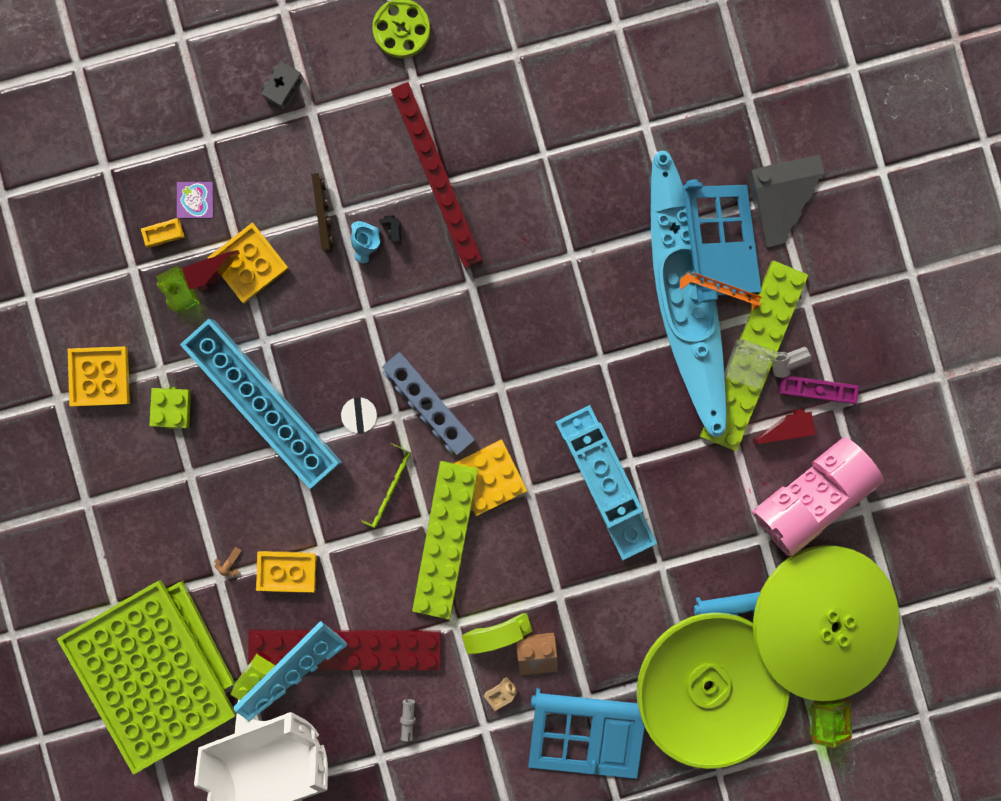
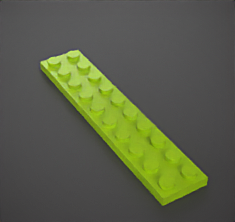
(765, 328)

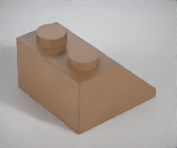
(537, 654)

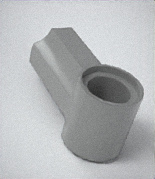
(788, 361)

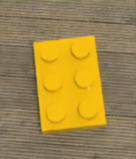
(286, 571)

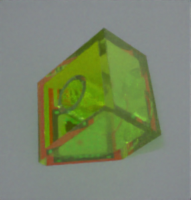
(831, 722)

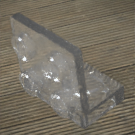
(749, 363)

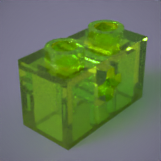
(184, 298)

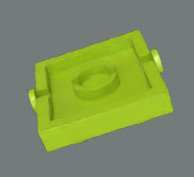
(170, 408)

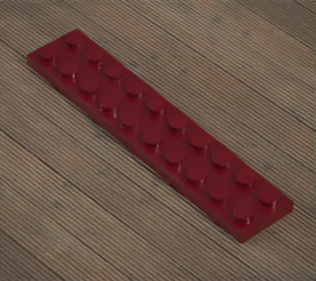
(363, 650)

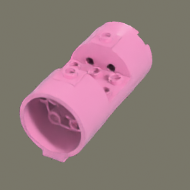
(818, 496)

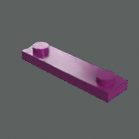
(819, 389)

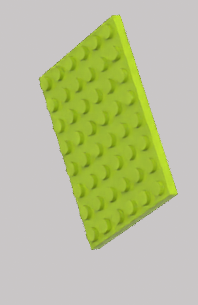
(147, 677)

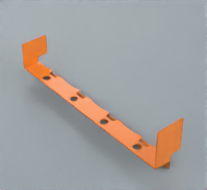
(685, 280)

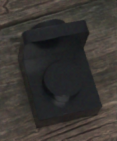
(395, 231)

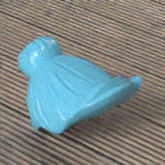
(364, 240)

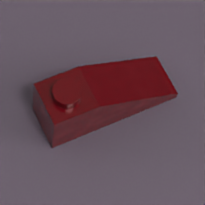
(208, 271)
(791, 426)

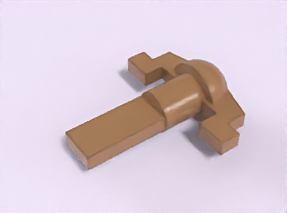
(225, 569)

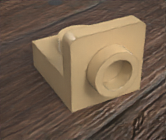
(501, 694)

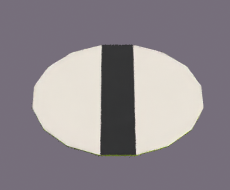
(359, 415)

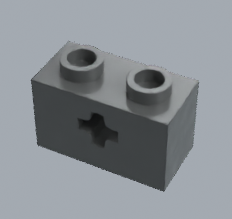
(282, 95)

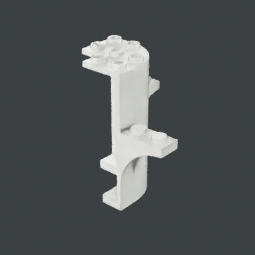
(264, 762)

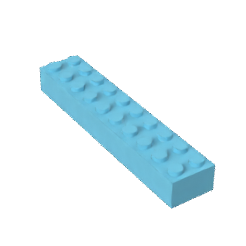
(261, 403)

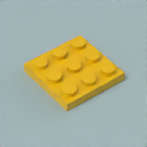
(254, 266)
(98, 376)
(496, 477)

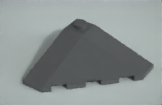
(781, 193)

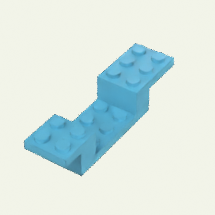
(606, 482)

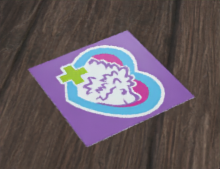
(194, 199)

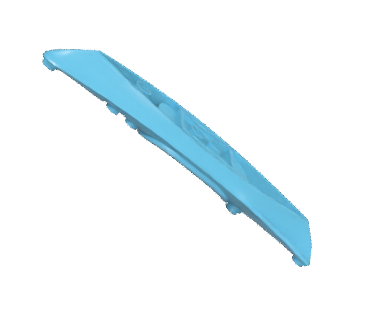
(689, 325)

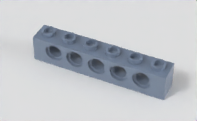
(391, 372)

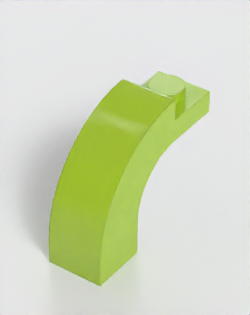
(497, 636)

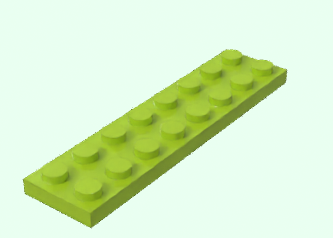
(445, 539)

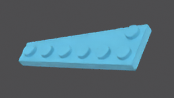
(315, 647)

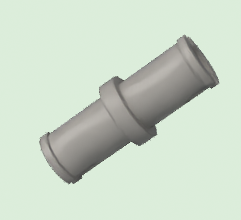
(407, 720)

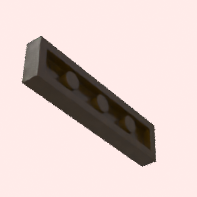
(322, 205)

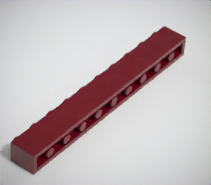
(436, 175)

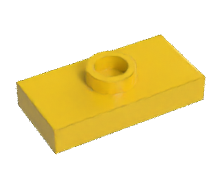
(162, 233)

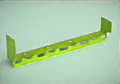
(391, 489)

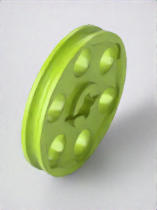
(401, 37)

